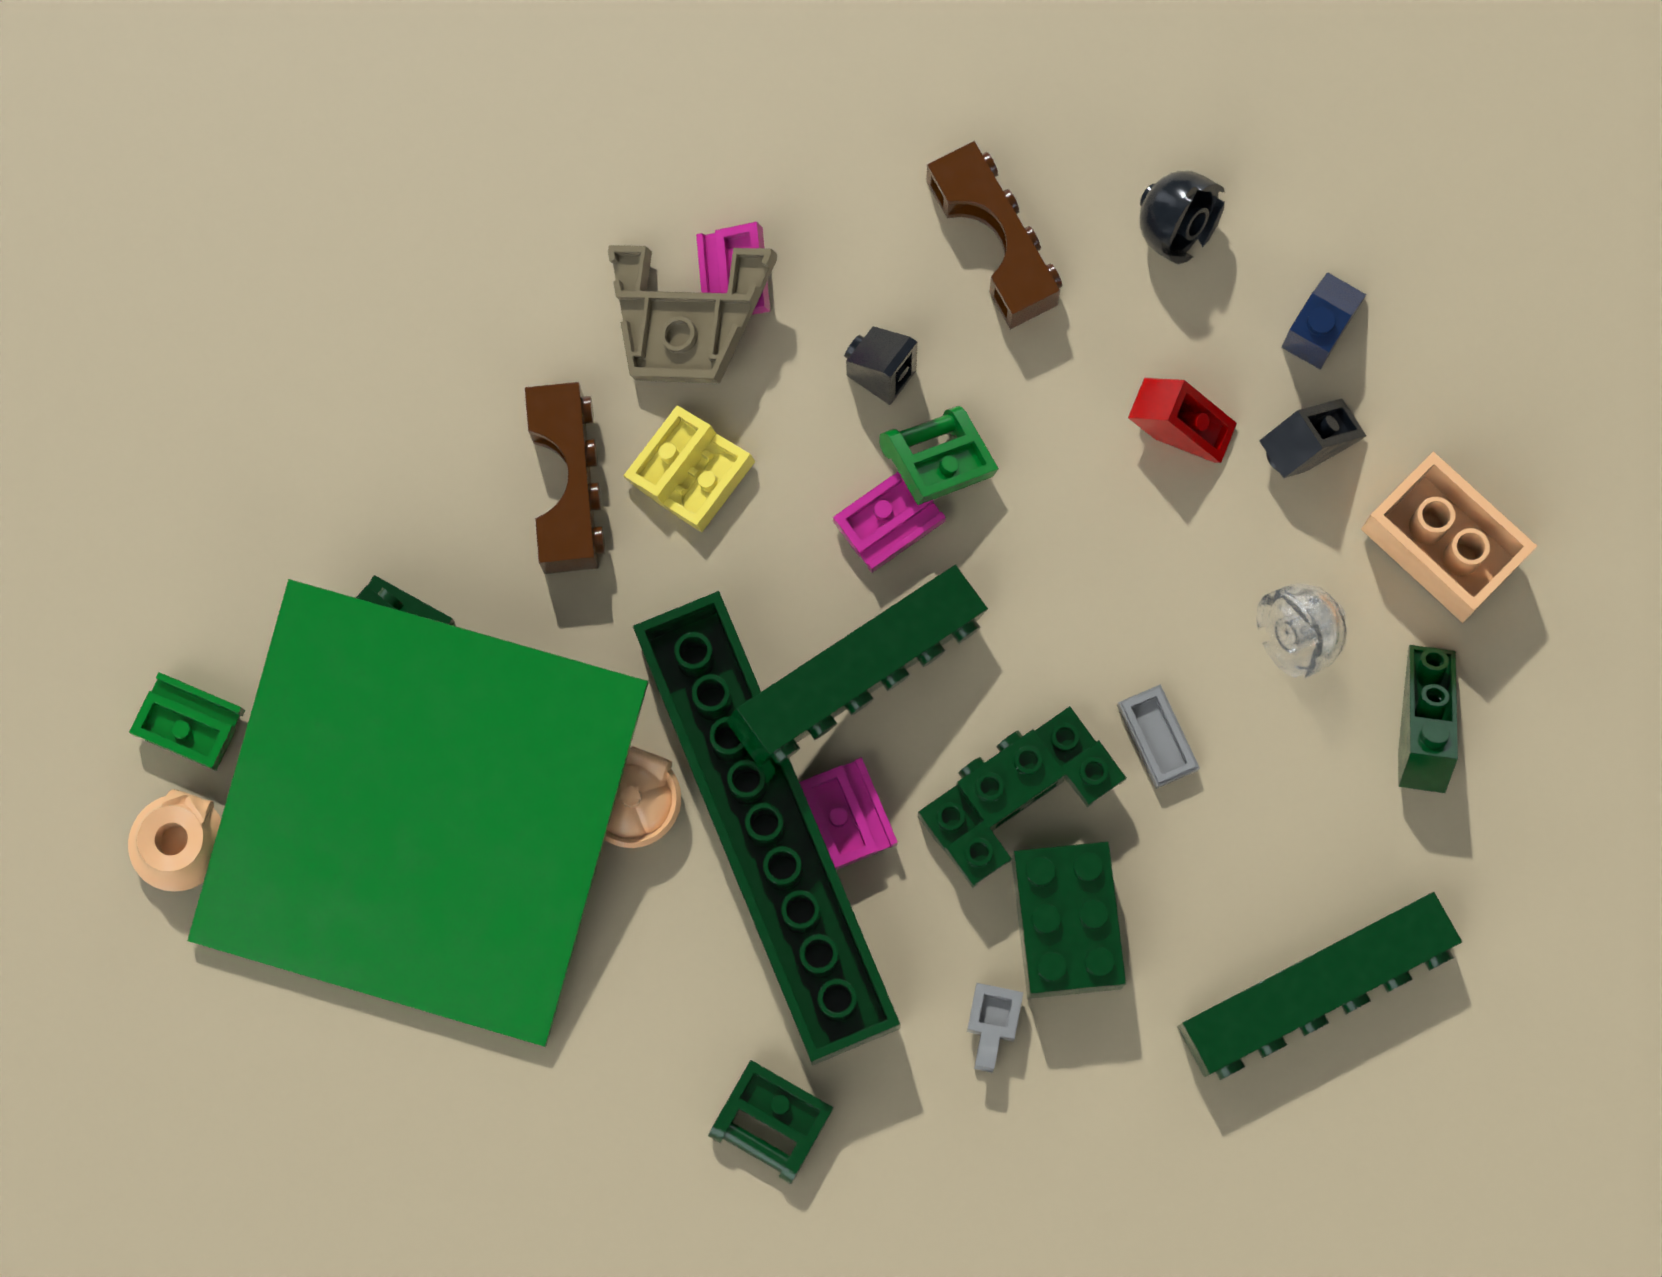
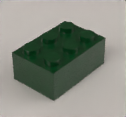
(1068, 920)

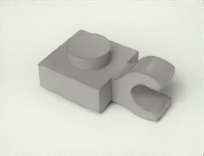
(994, 1018)

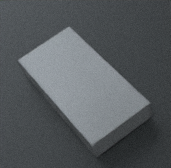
(1158, 736)

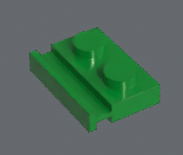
(187, 721)

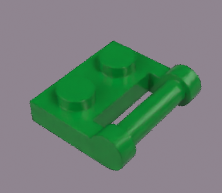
(944, 466)

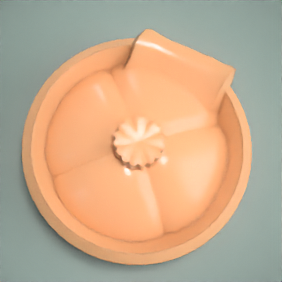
(645, 801)
(174, 841)

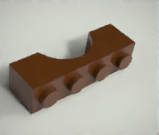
(968, 188)
(568, 531)

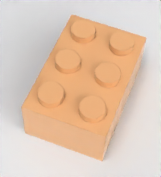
(1448, 537)

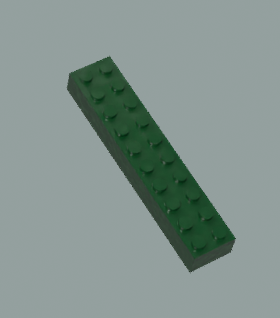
(767, 834)

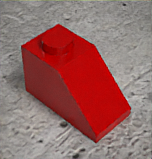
(1182, 418)

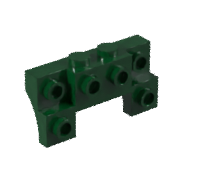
(1009, 783)

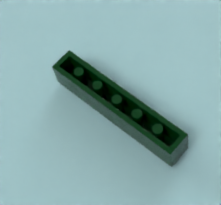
(856, 667)
(1320, 984)

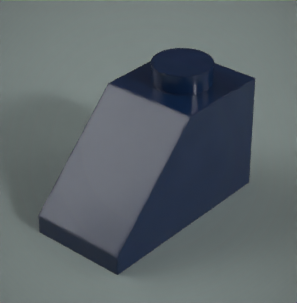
(1323, 320)

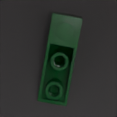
(1428, 720)

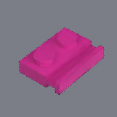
(716, 254)
(886, 522)
(848, 813)

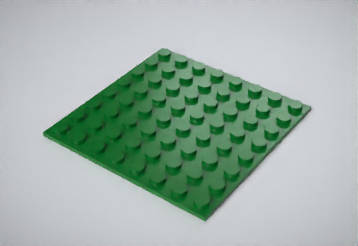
(417, 812)

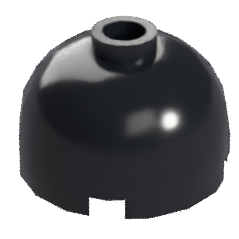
(1179, 213)

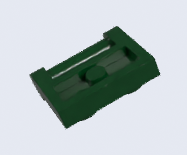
(779, 1107)

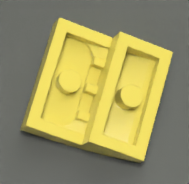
(689, 468)

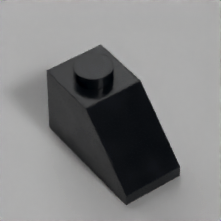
(882, 362)
(1311, 437)

